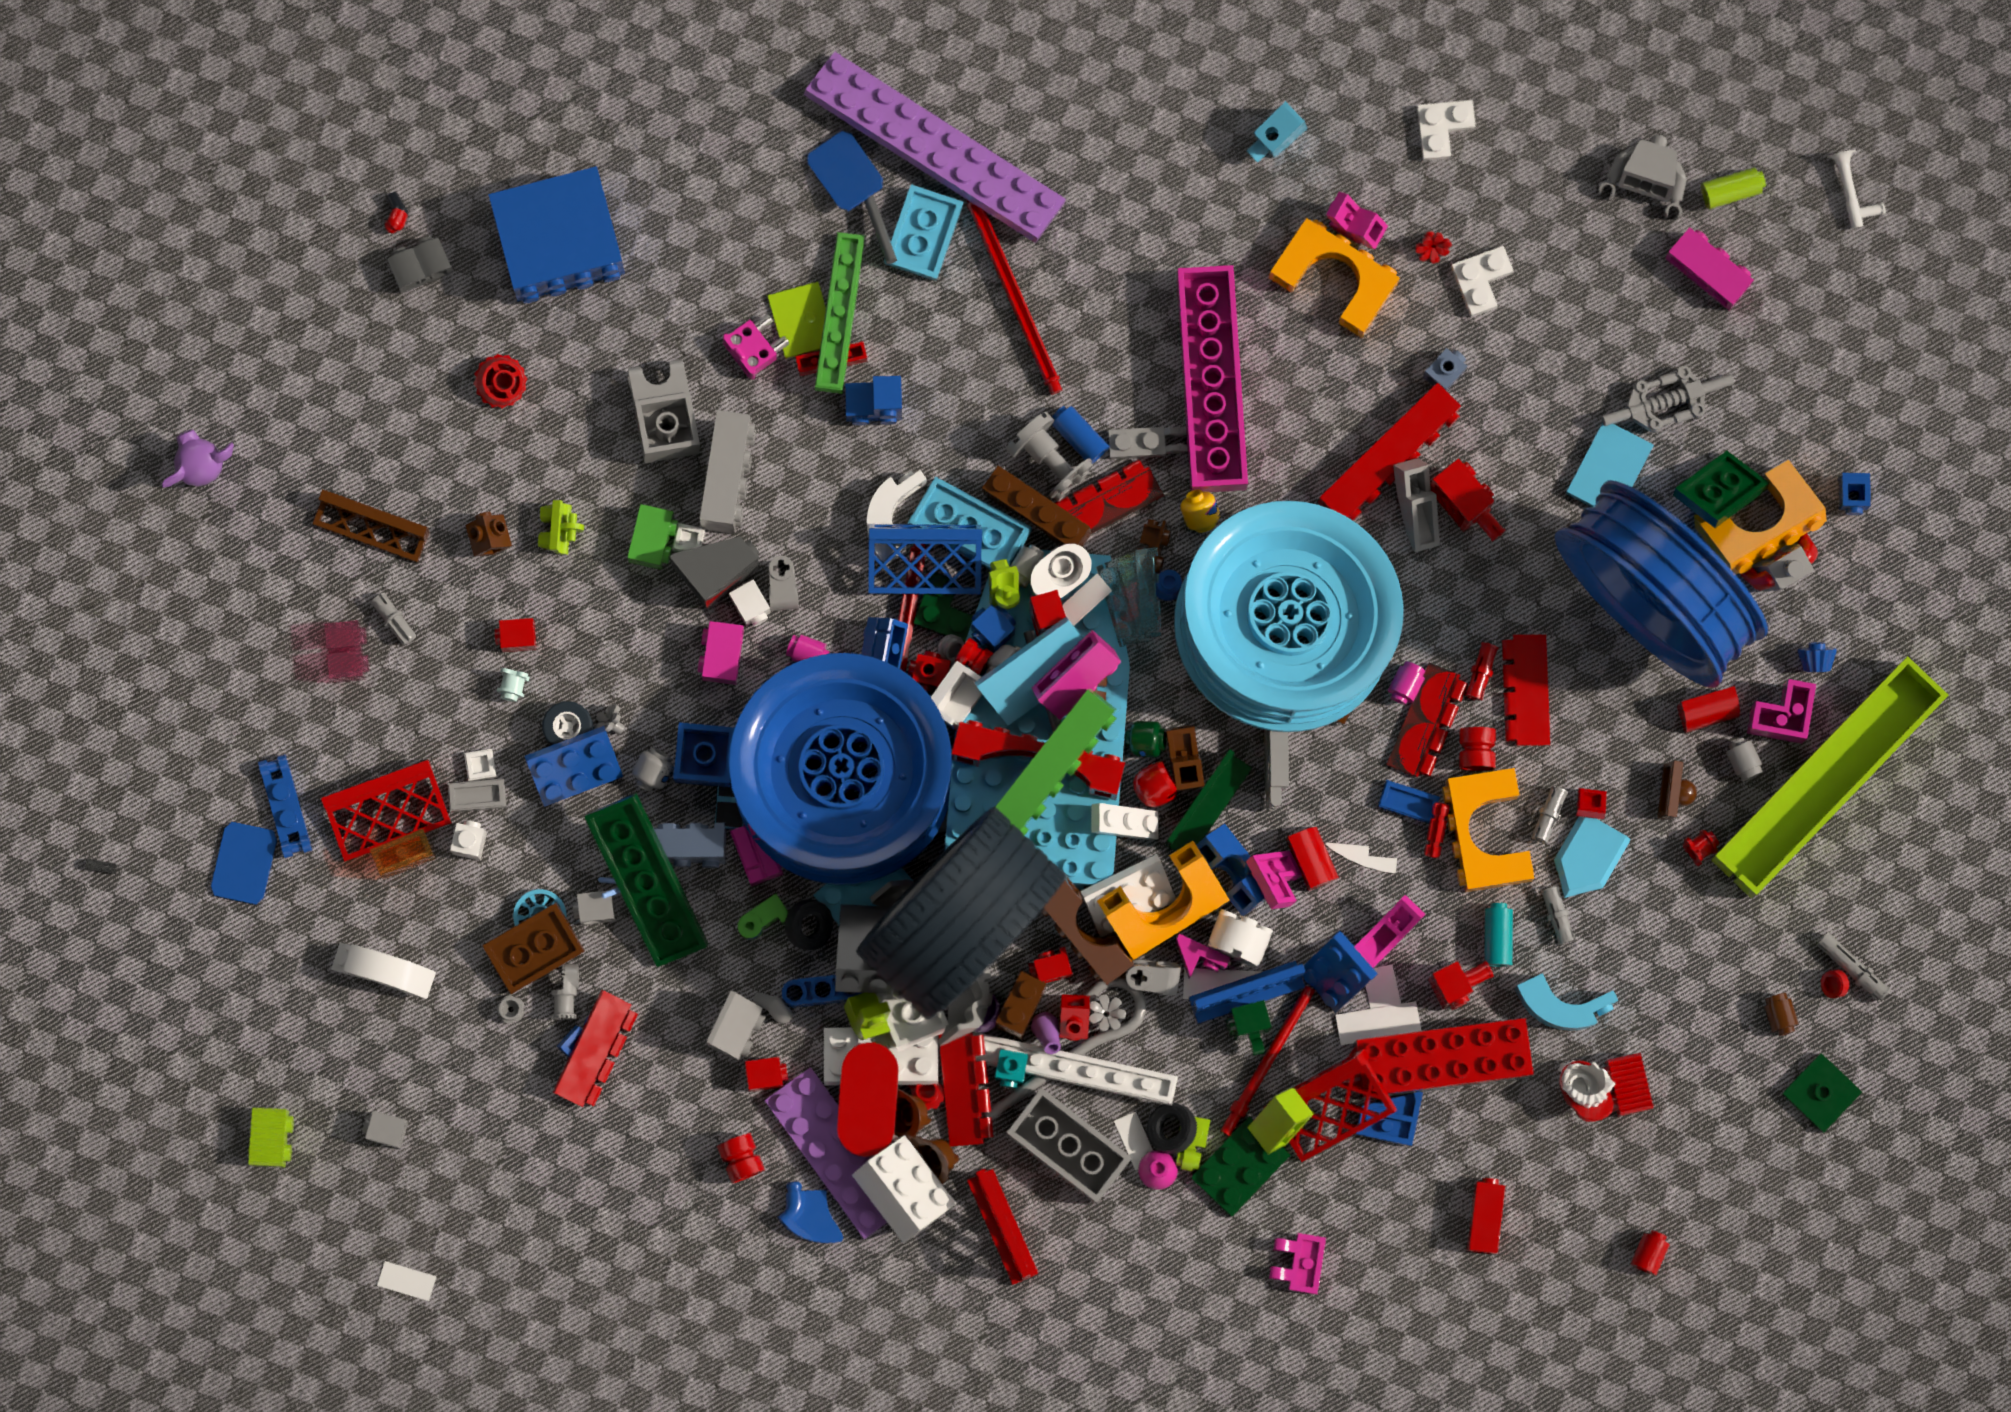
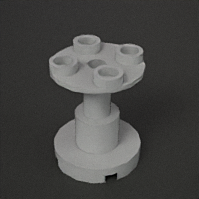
(1042, 449)

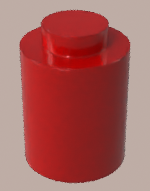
(1650, 1252)

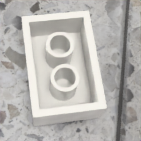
(904, 1189)

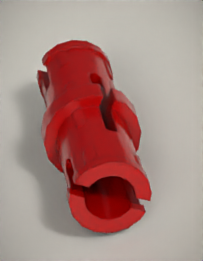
(1481, 671)

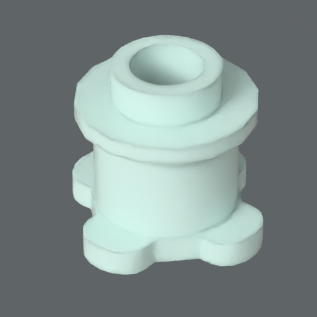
(512, 684)

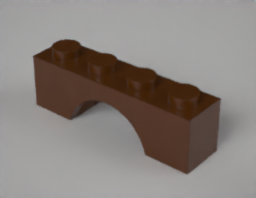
(1040, 511)
(1105, 955)

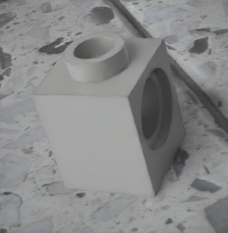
(593, 908)
(385, 1129)

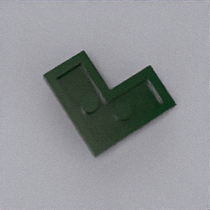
(937, 614)

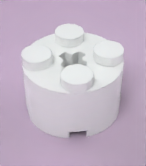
(1239, 938)

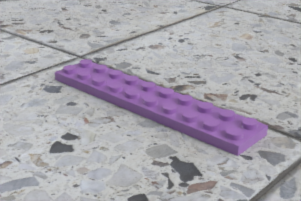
(934, 147)

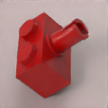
(1454, 985)

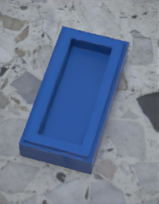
(1407, 801)

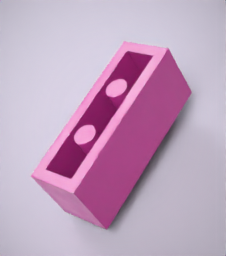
(1710, 268)
(1075, 674)

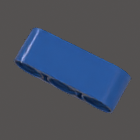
(809, 997)

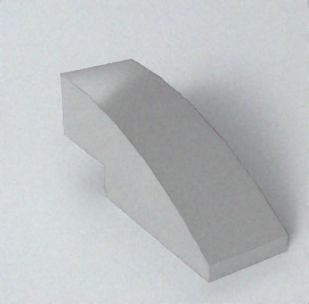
(1417, 504)

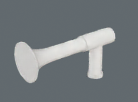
(1854, 212)

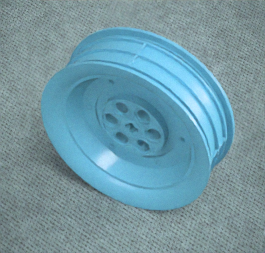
(1288, 550)

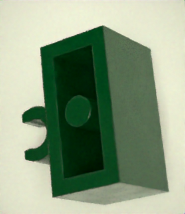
(1249, 1022)

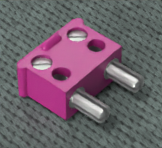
(747, 349)

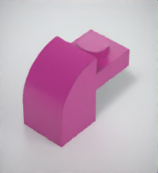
(1355, 222)

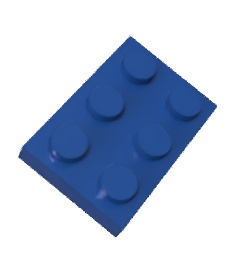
(573, 766)
(1338, 972)

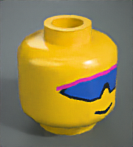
(1200, 510)

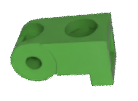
(756, 920)

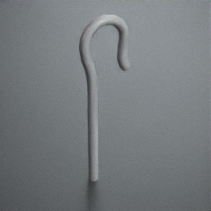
(1085, 1046)

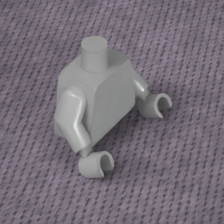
(1650, 171)

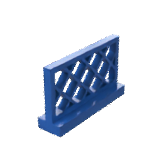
(931, 535)
(1248, 990)

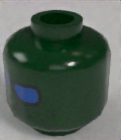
(1146, 739)

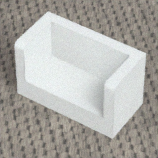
(957, 695)

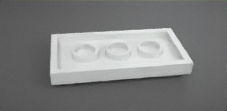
(915, 1064)

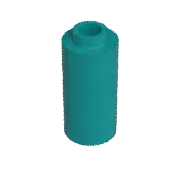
(1498, 935)

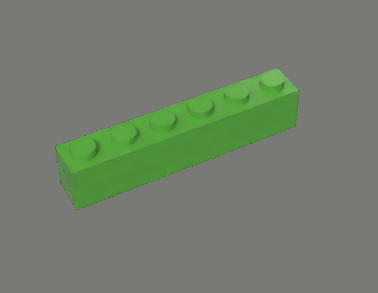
(1056, 759)

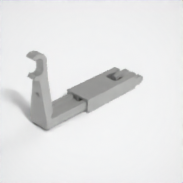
(1276, 767)

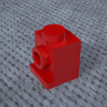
(1051, 966)

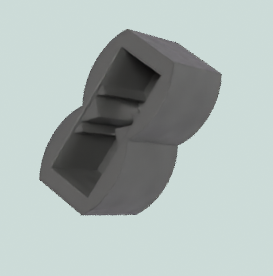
(419, 264)

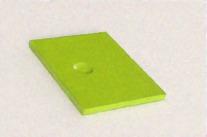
(799, 317)

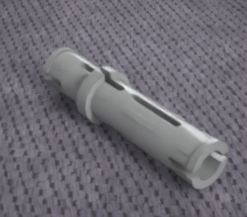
(1859, 972)

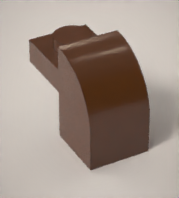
(1184, 757)

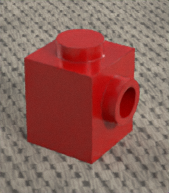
(1074, 1017)

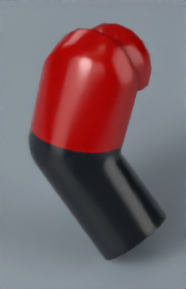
(398, 214)

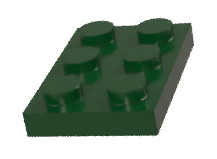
(1721, 489)
(1238, 1169)

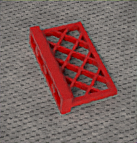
(379, 786)
(1325, 1082)
(1002, 1226)

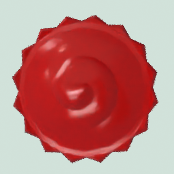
(500, 381)

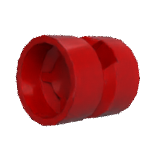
(1477, 748)
(740, 1157)

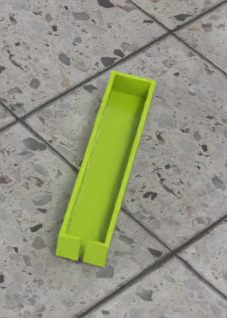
(1829, 777)

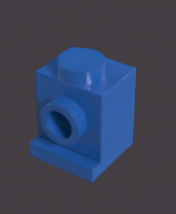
(1859, 484)

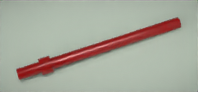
(1239, 1108)

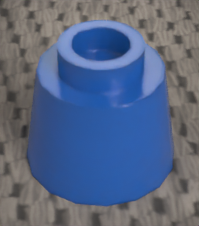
(1168, 585)

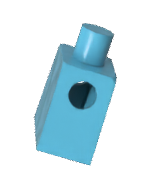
(1282, 122)

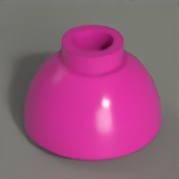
(1157, 1170)

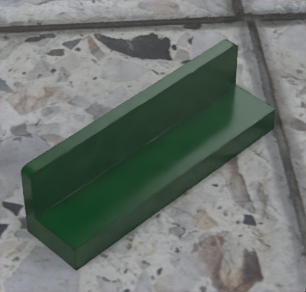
(1210, 802)

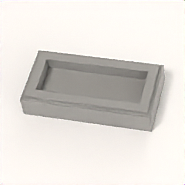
(477, 795)

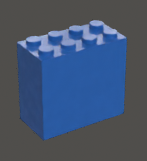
(557, 235)

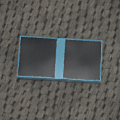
(727, 809)

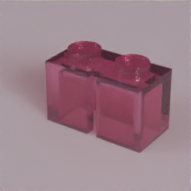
(346, 651)

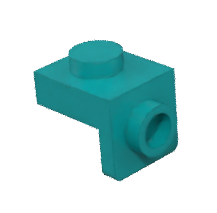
(1011, 1068)

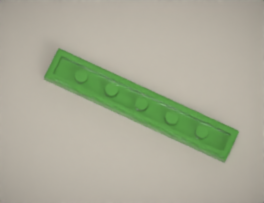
(839, 313)

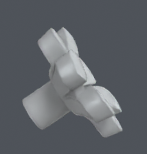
(610, 720)
(1109, 1009)

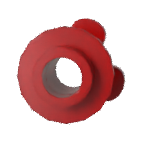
(1701, 846)

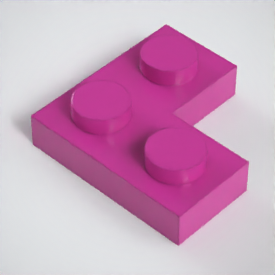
(1272, 874)

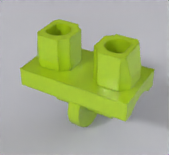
(563, 527)
(1003, 585)

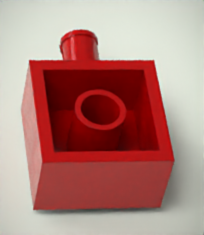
(1466, 498)

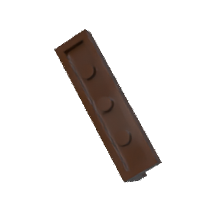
(374, 516)

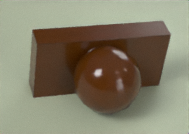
(1674, 791)

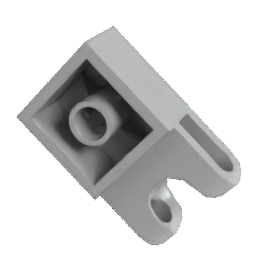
(660, 406)

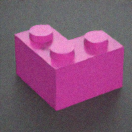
(1788, 720)

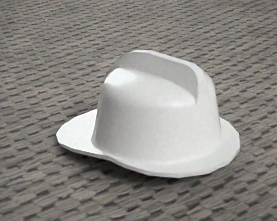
(1061, 570)

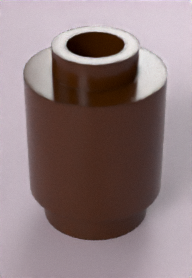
(1781, 1014)

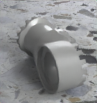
(565, 998)

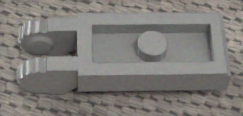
(1144, 442)

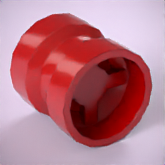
(973, 656)

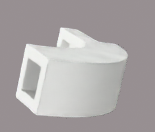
(885, 502)
(383, 969)

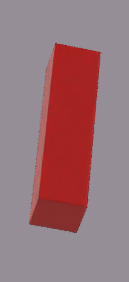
(808, 363)

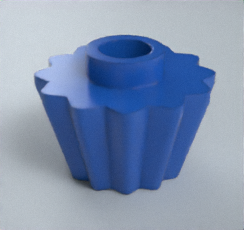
(1817, 657)

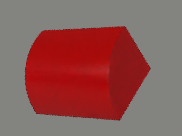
(1709, 709)
(1312, 858)

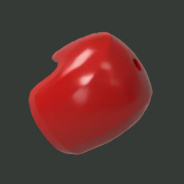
(1154, 785)

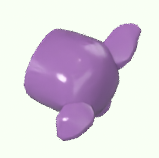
(197, 460)

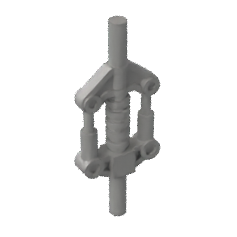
(1691, 392)

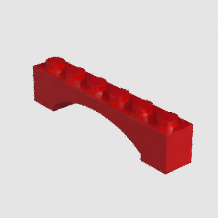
(978, 743)

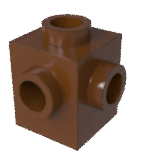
(488, 534)

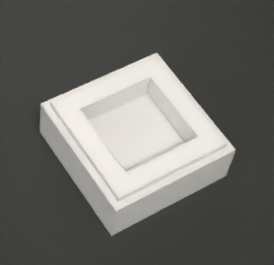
(688, 537)
(480, 765)

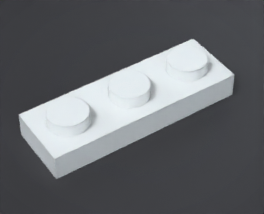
(1124, 821)

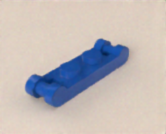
(285, 806)

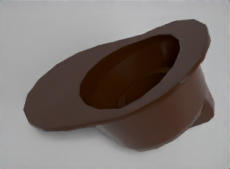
(910, 1115)
(937, 1156)

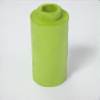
(1732, 187)

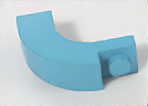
(1551, 1011)

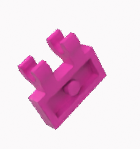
(1306, 1262)

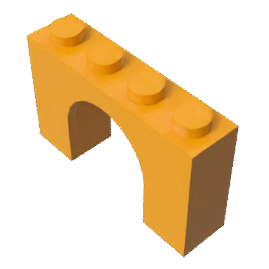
(1314, 244)
(1801, 514)
(1478, 868)
(1145, 930)

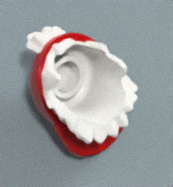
(1586, 1089)

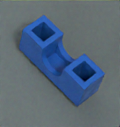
(1225, 852)

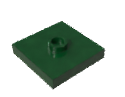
(1821, 1093)

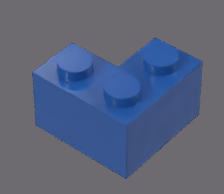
(874, 401)

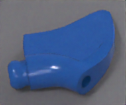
(809, 1215)

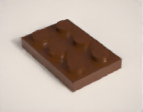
(533, 948)

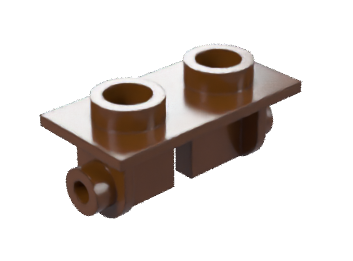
(1156, 537)

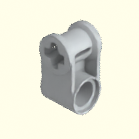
(782, 589)
(1157, 977)

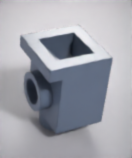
(1437, 374)

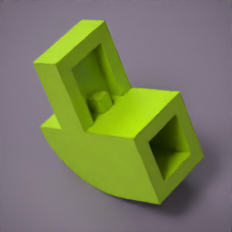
(867, 1015)

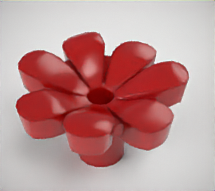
(1433, 246)

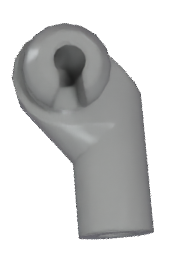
(775, 1006)

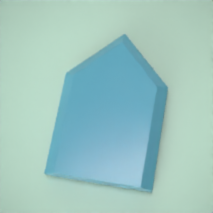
(1588, 856)

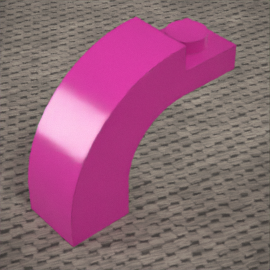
(1389, 931)

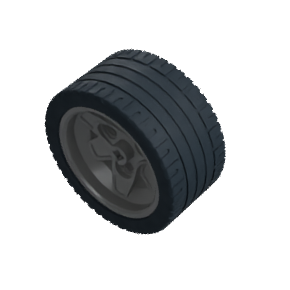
(961, 914)

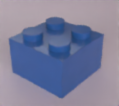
(703, 755)

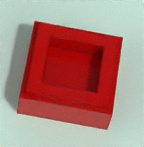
(1591, 803)

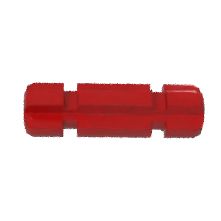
(1436, 830)

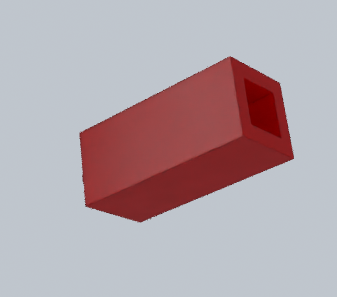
(1486, 1217)

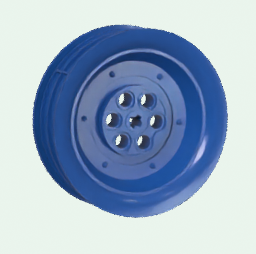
(1661, 583)
(854, 702)

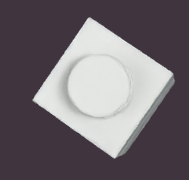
(750, 604)

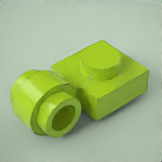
(1189, 1158)

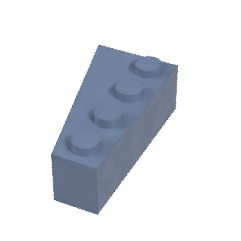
(693, 844)

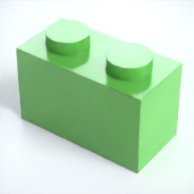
(651, 537)

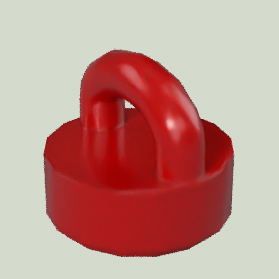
(1834, 983)

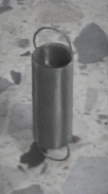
(101, 866)

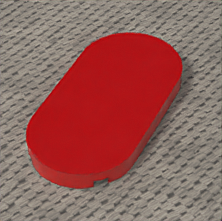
(868, 1099)

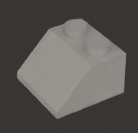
(735, 1027)

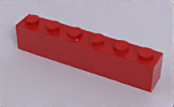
(1397, 445)

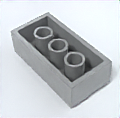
(726, 471)
(1068, 1146)

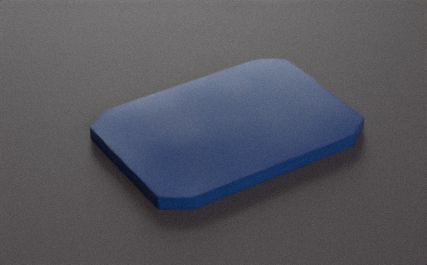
(845, 171)
(244, 863)

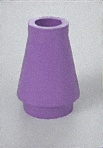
(1046, 1030)

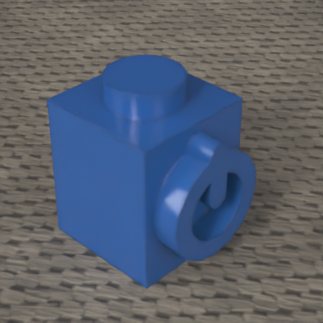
(992, 627)

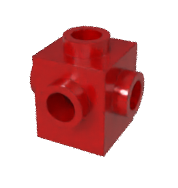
(932, 662)

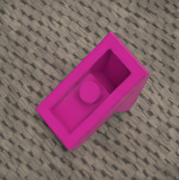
(1193, 951)

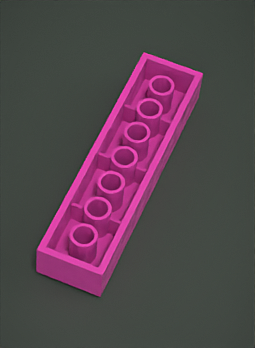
(1212, 378)

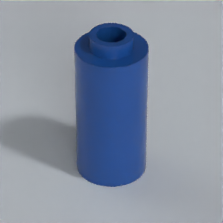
(1079, 434)

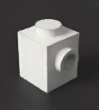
(468, 840)

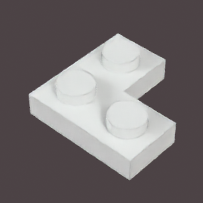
(1437, 121)
(1474, 278)

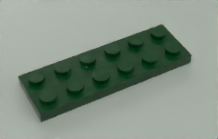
(646, 880)

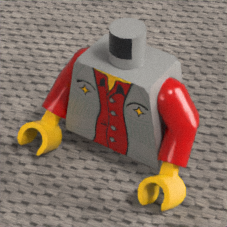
(1783, 567)

